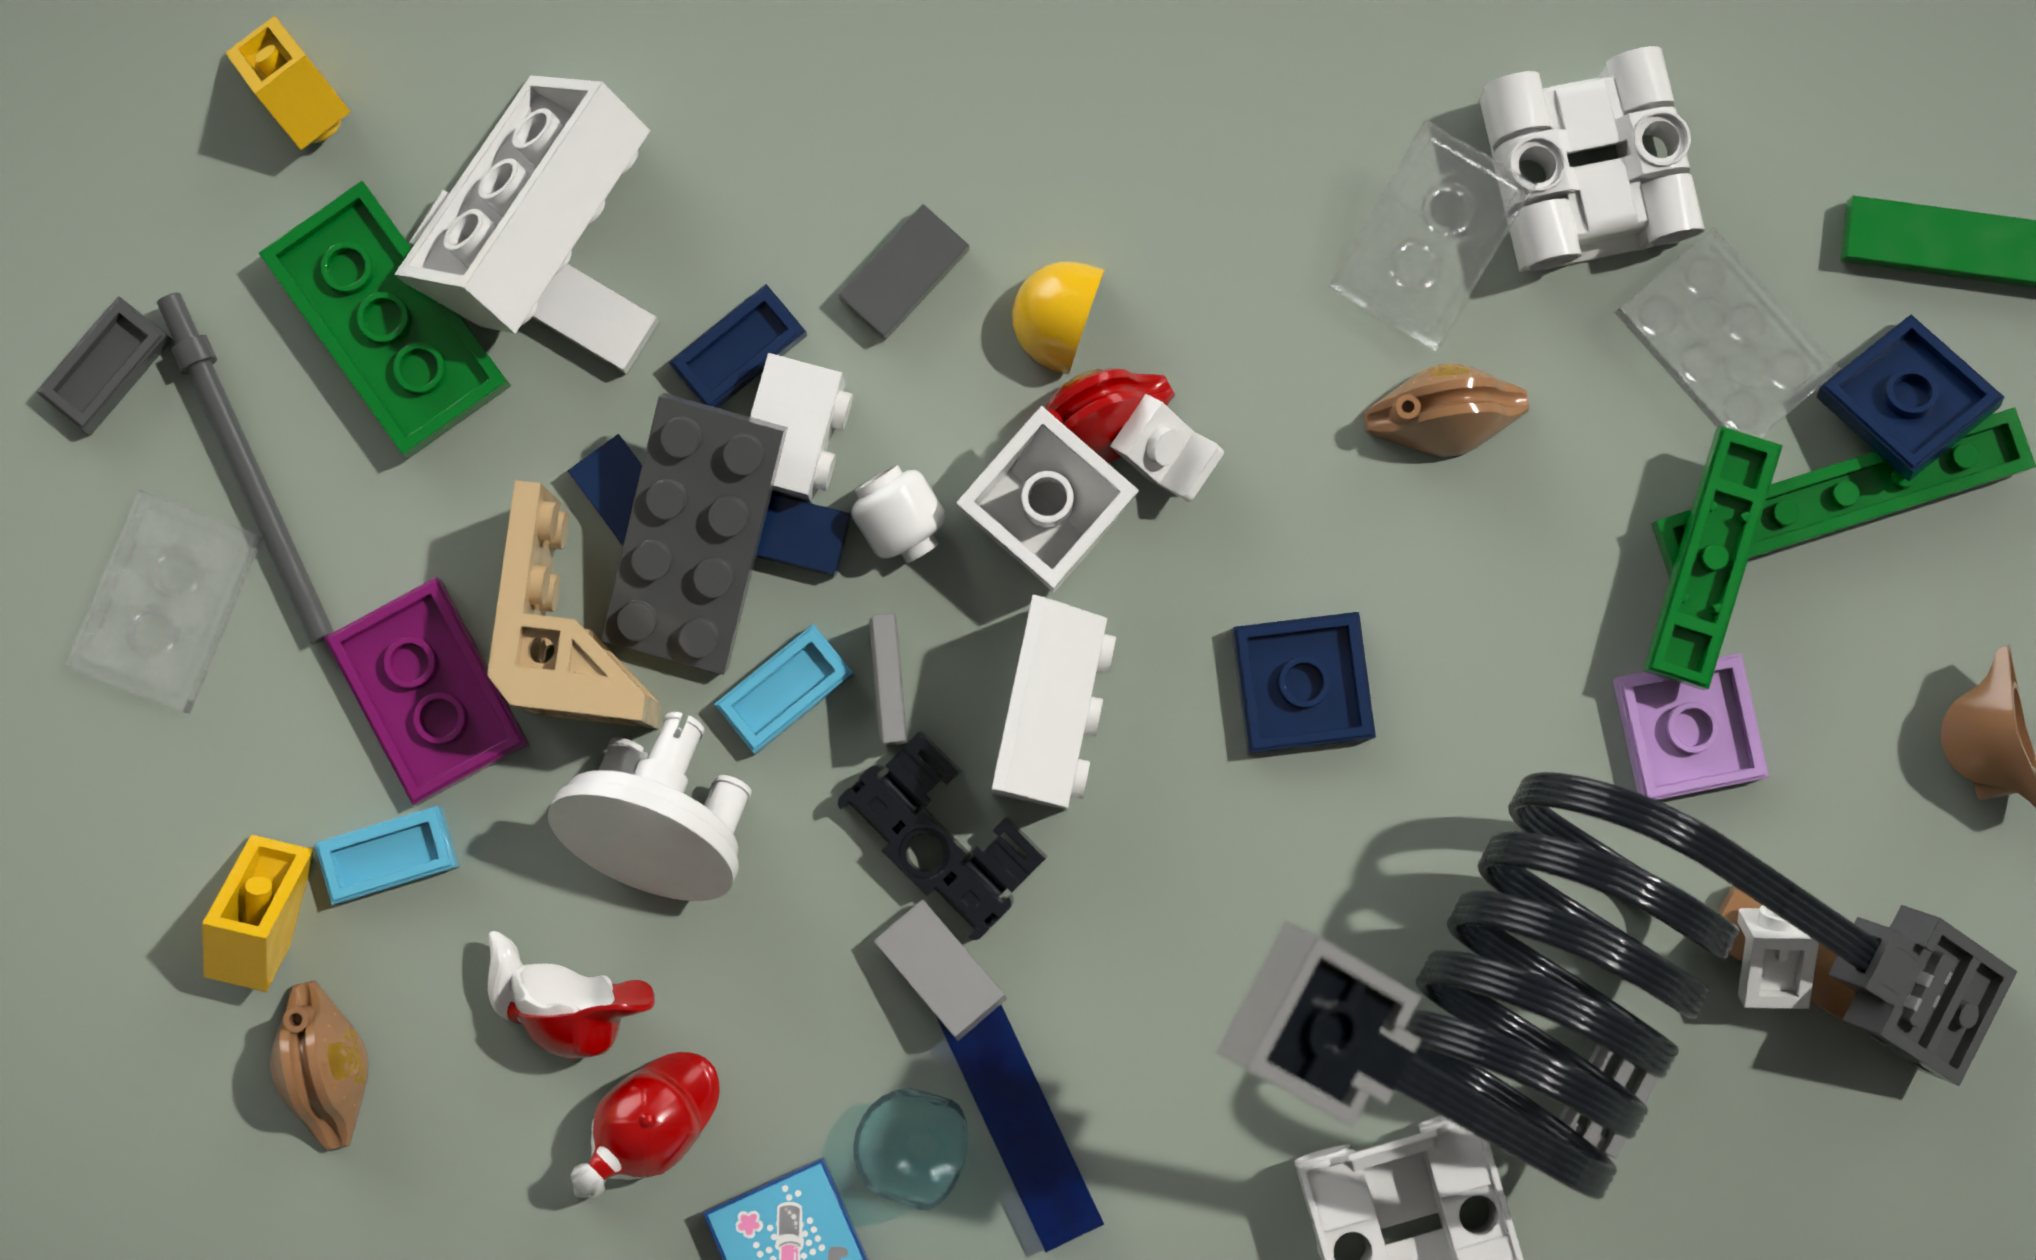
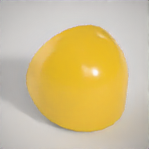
(1053, 312)

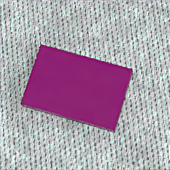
(426, 691)

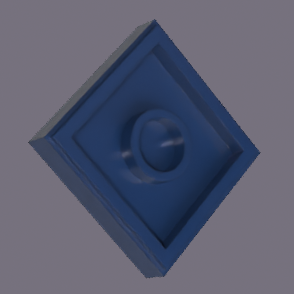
(1910, 397)
(1303, 682)

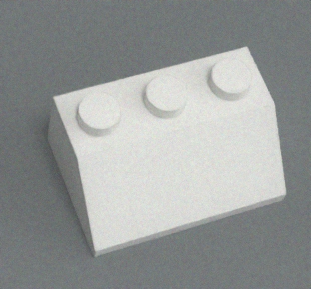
(1053, 704)

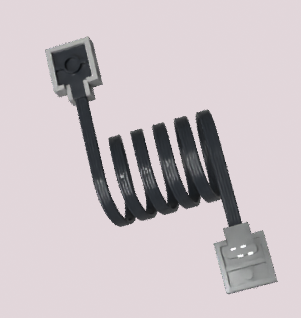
(1348, 1032)

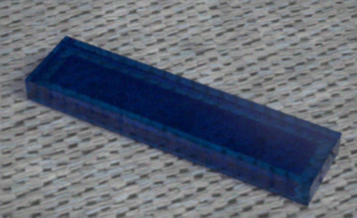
(1025, 1130)

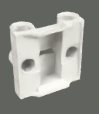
(1605, 204)
(1405, 1183)

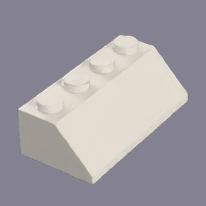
(525, 201)

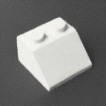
(1047, 499)

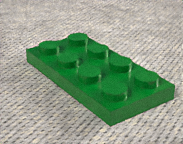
(395, 345)

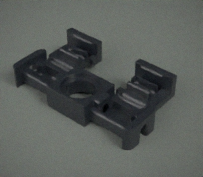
(968, 887)

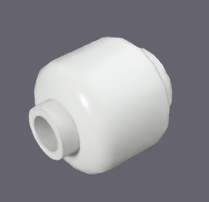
(898, 514)

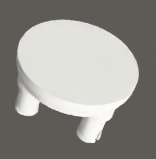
(642, 826)

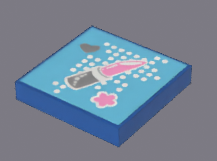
(787, 1220)

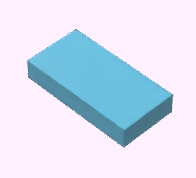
(784, 689)
(387, 855)

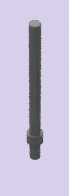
(196, 357)

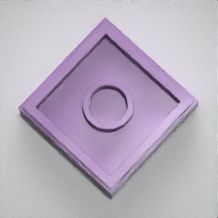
(1689, 736)

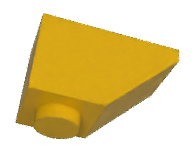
(288, 84)
(256, 913)

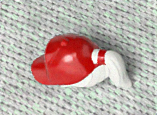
(559, 1007)
(648, 1121)

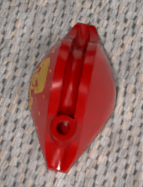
(1102, 402)

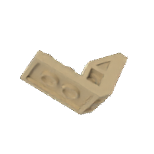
(583, 675)

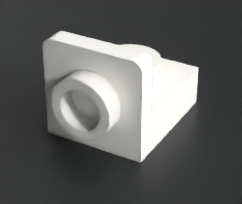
(1166, 449)
(1775, 962)

